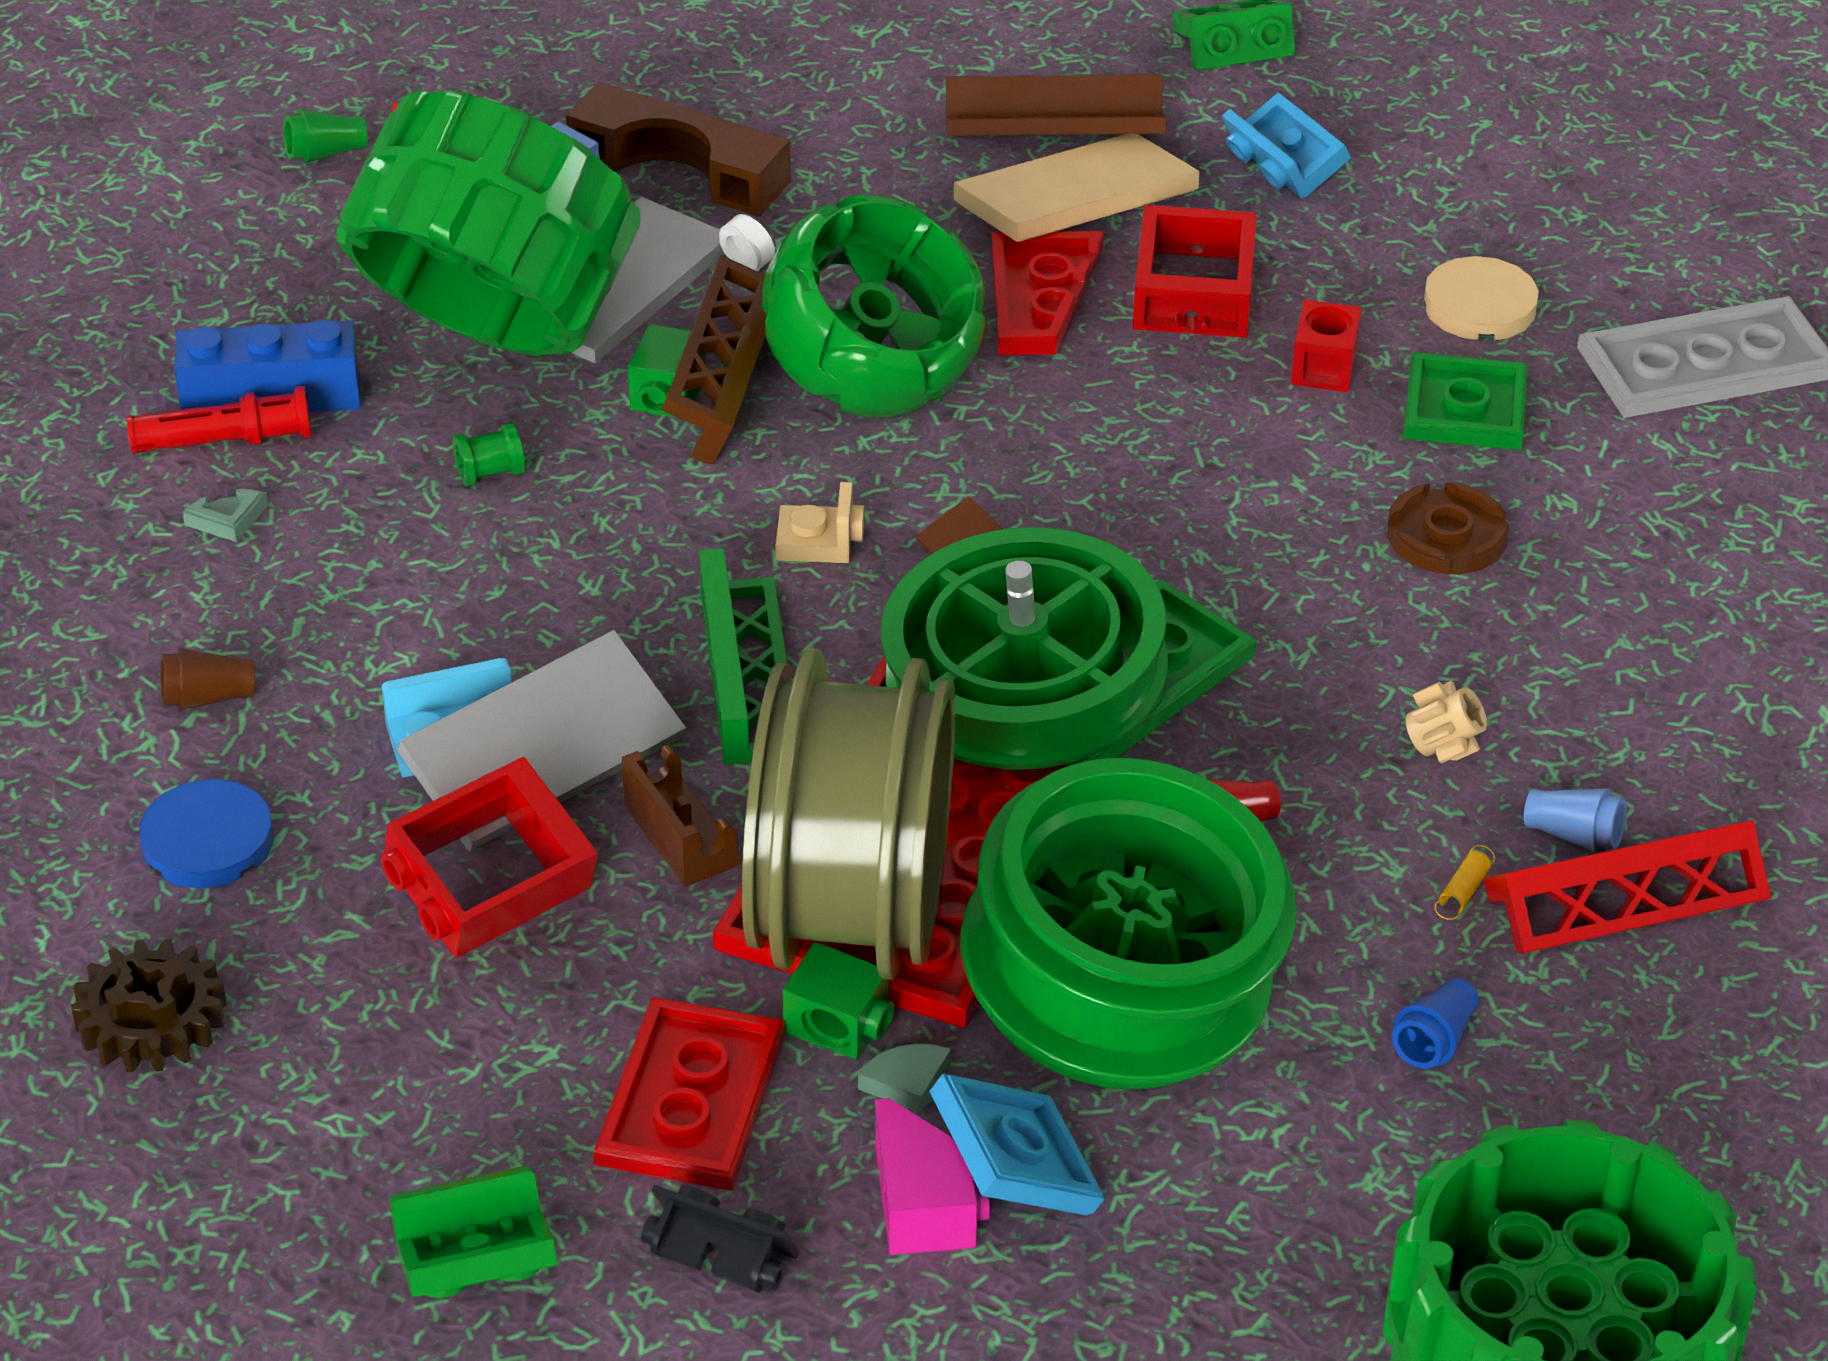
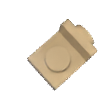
(820, 532)

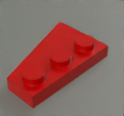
(1040, 287)

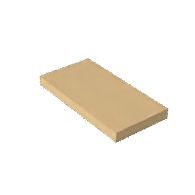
(1076, 186)

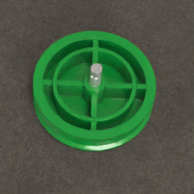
(1044, 643)

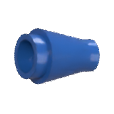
(1432, 1027)

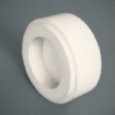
(746, 242)

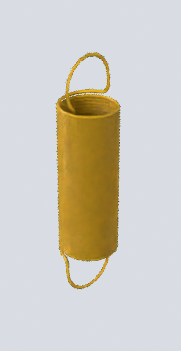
(1466, 879)

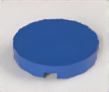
(206, 833)

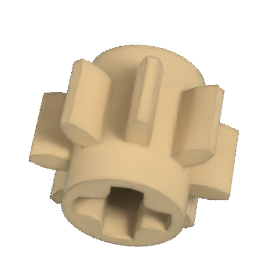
(1446, 721)

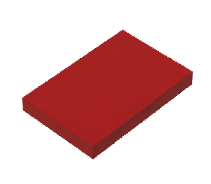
(690, 1093)

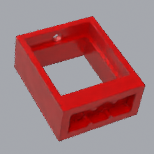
(1219, 303)
(539, 820)

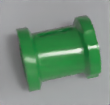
(488, 454)

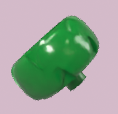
(841, 350)

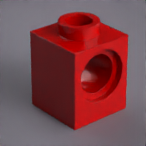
(1326, 345)

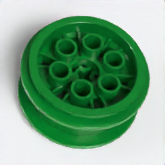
(1134, 868)

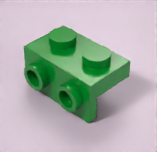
(471, 1232)

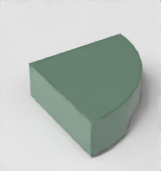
(226, 516)
(905, 1073)

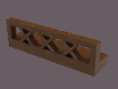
(1054, 104)
(736, 351)

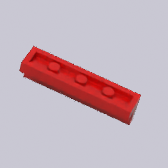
(1613, 866)

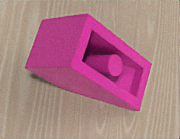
(924, 1184)

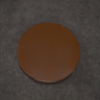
(1447, 543)

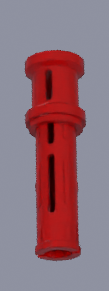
(249, 420)

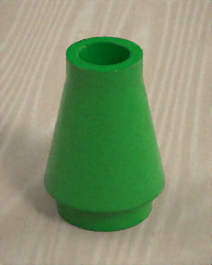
(322, 135)

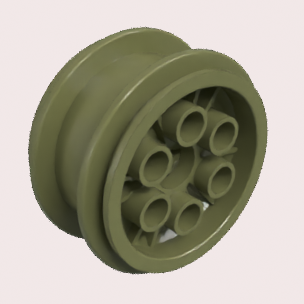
(848, 813)

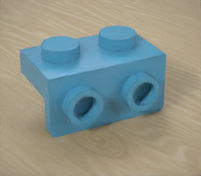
(1286, 146)

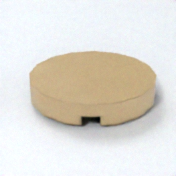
(1481, 298)

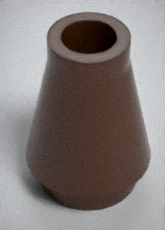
(204, 678)

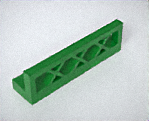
(723, 651)

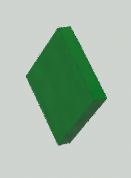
(1466, 401)

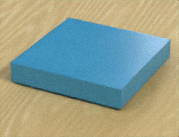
(1016, 1145)

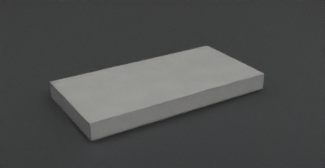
(660, 263)
(1706, 356)
(564, 718)

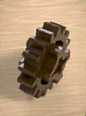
(149, 1005)

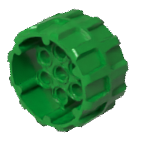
(488, 222)
(1567, 1255)

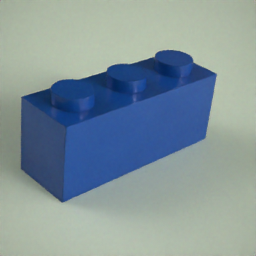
(269, 360)

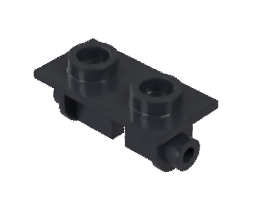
(746, 1242)

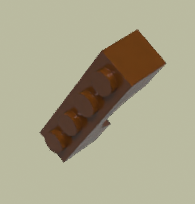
(741, 163)

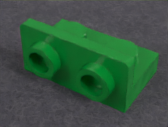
(1237, 32)

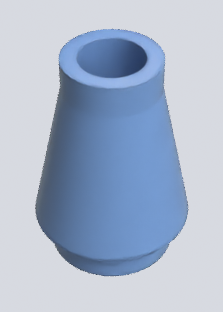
(1579, 816)

